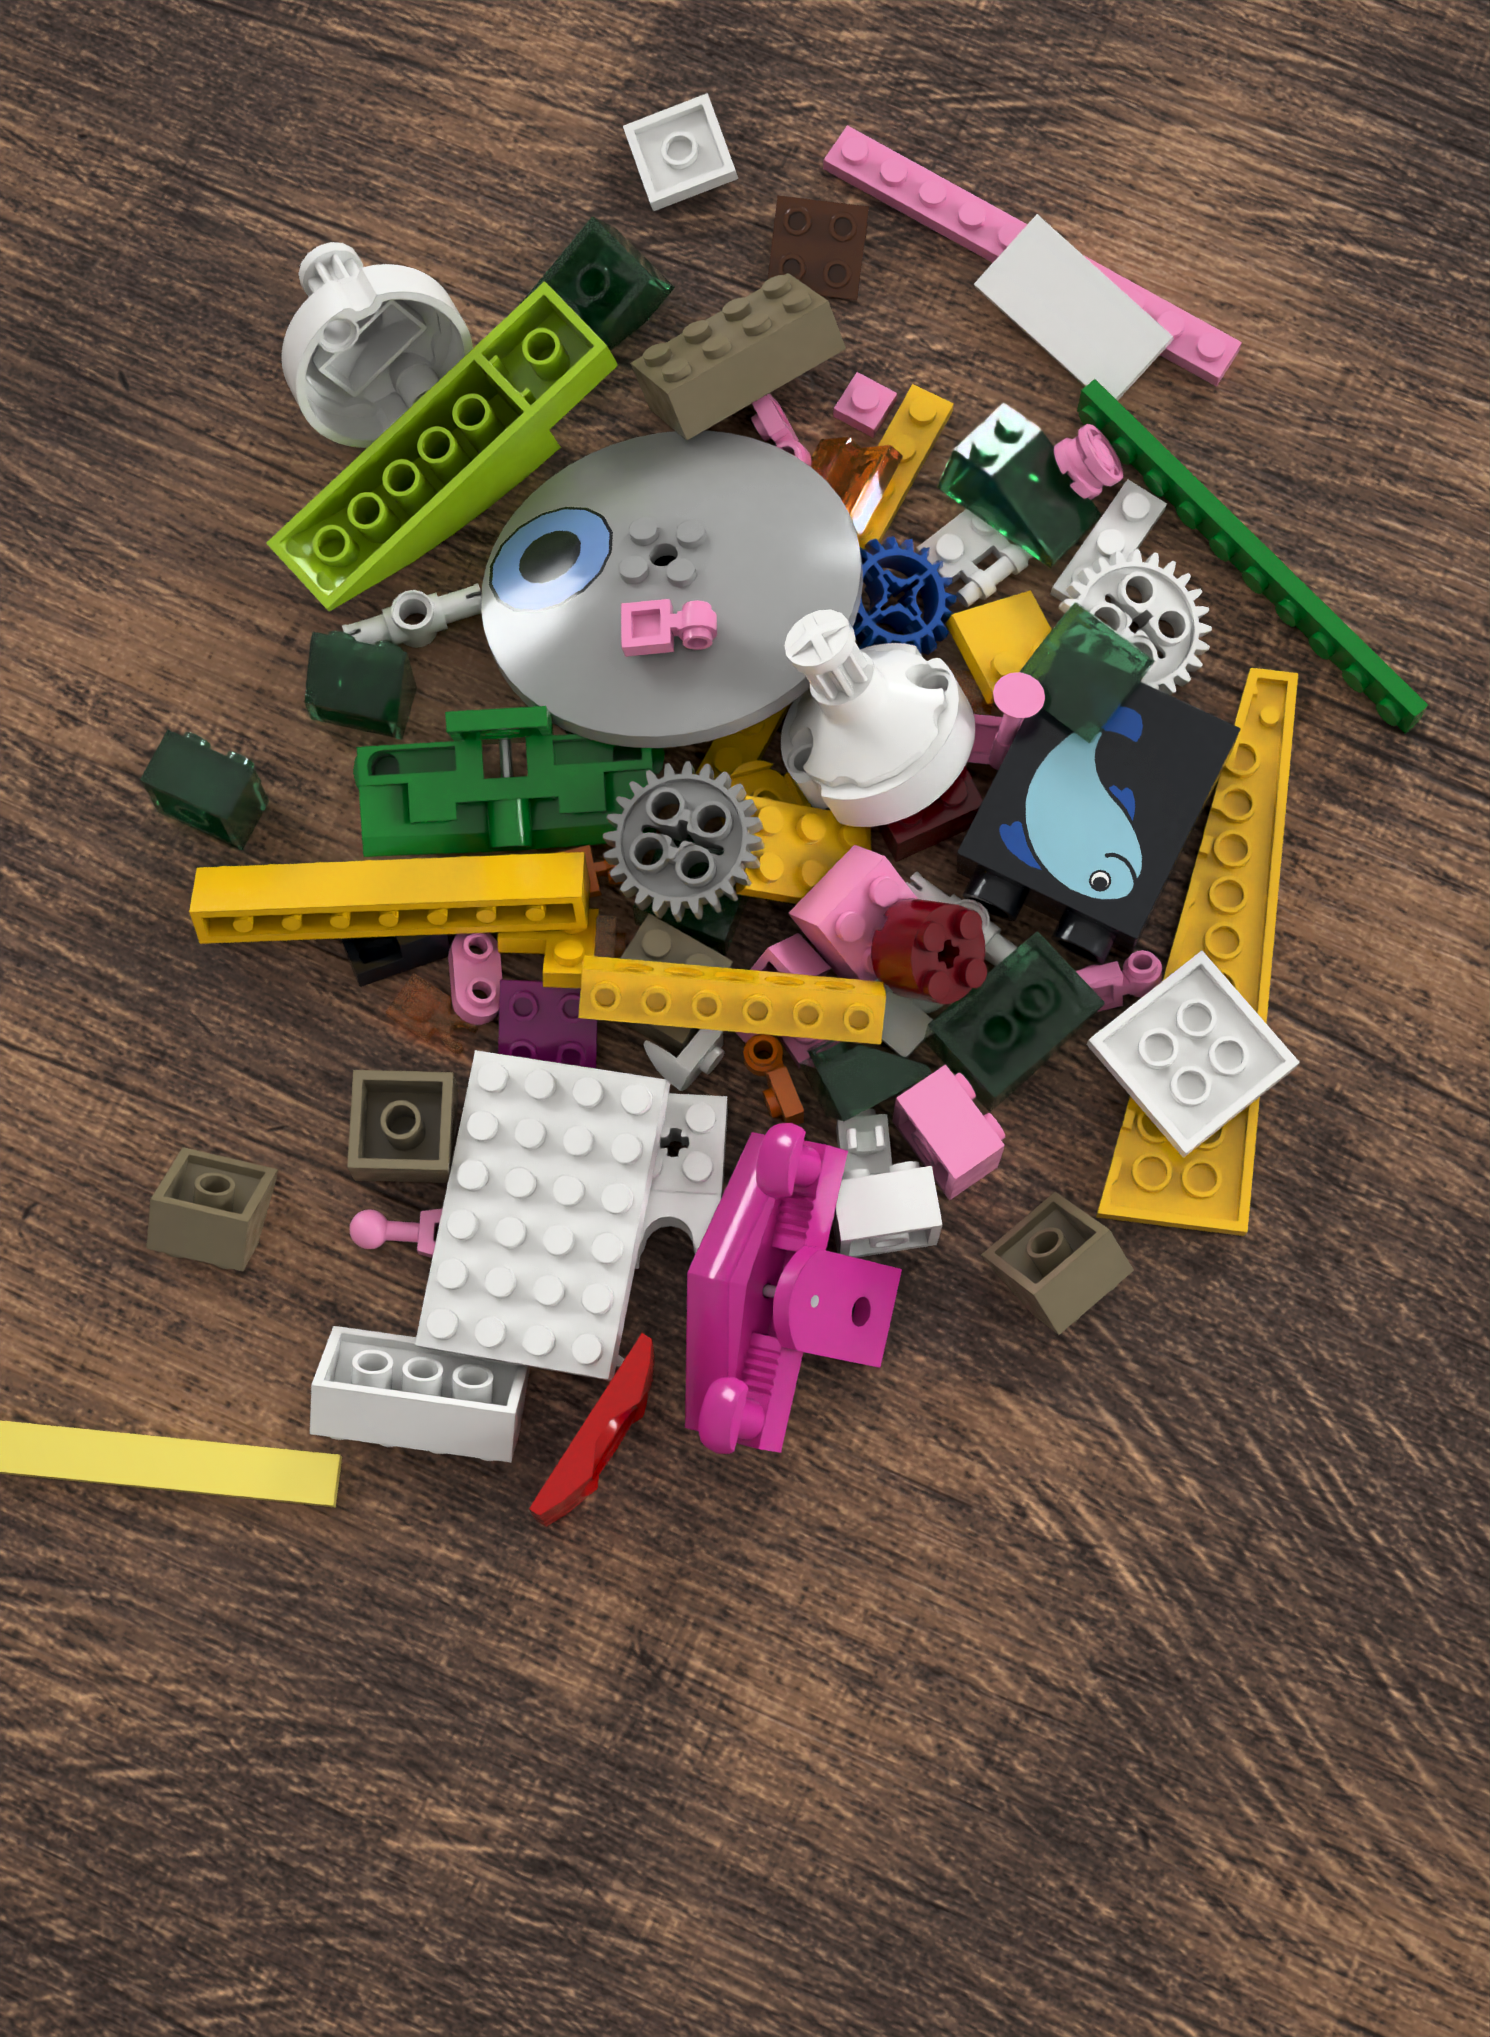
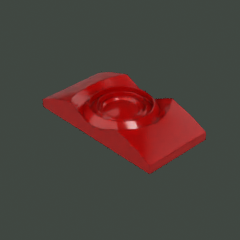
(599, 1436)

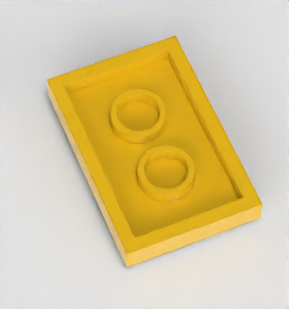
(797, 850)

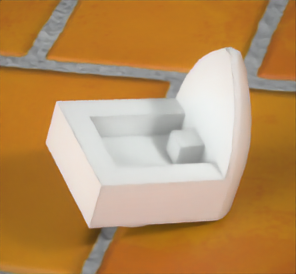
(699, 1055)

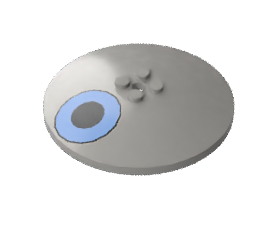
(748, 537)

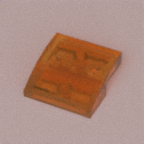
(856, 474)

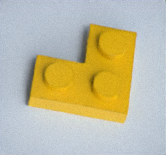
(562, 950)

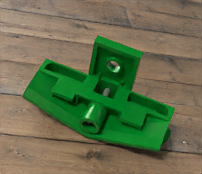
(439, 803)

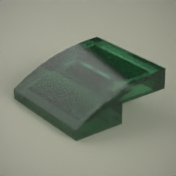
(1086, 671)

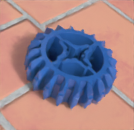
(906, 614)

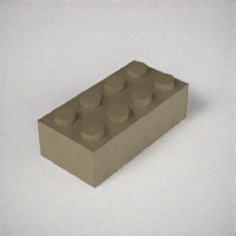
(738, 355)

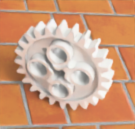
(1162, 599)

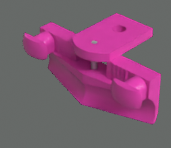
(772, 1291)

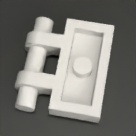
(964, 545)

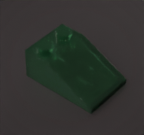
(607, 282)
(1014, 485)
(1013, 1020)

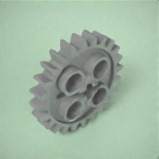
(667, 879)

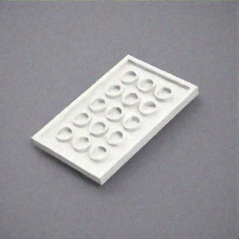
(543, 1215)

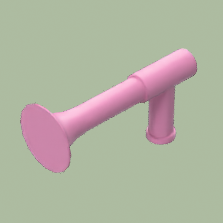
(1018, 698)

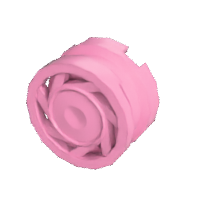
(1088, 461)

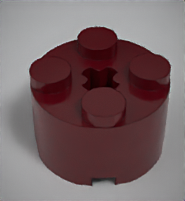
(930, 951)

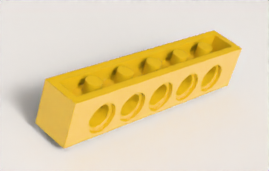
(732, 999)

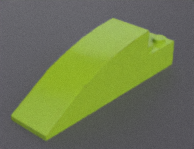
(448, 452)

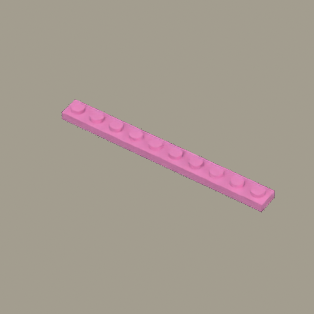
(990, 230)

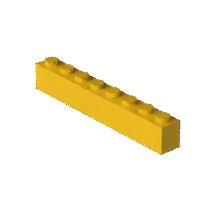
(391, 898)

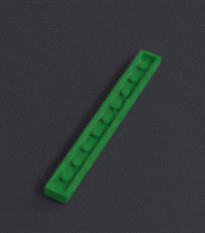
(1258, 564)

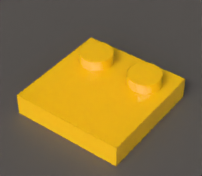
(998, 637)

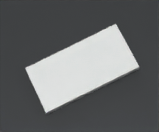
(1073, 309)

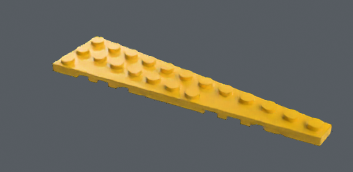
(1233, 921)

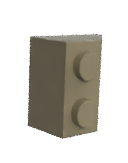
(210, 1209)
(1058, 1262)

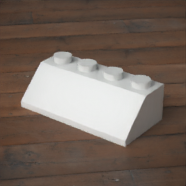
(416, 1397)

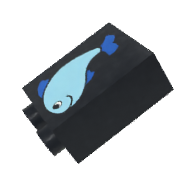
(1095, 823)

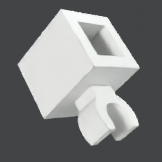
(866, 1142)

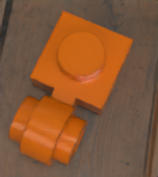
(781, 1096)

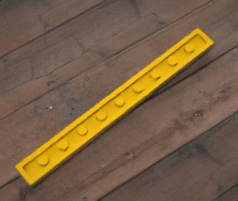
(913, 436)

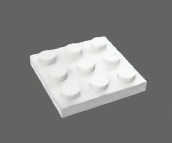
(1192, 1053)

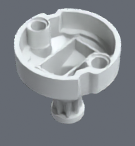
(367, 343)
(875, 727)

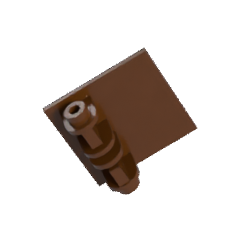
(819, 244)

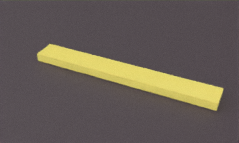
(169, 1464)

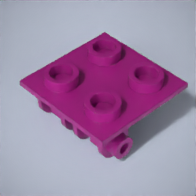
(545, 1024)

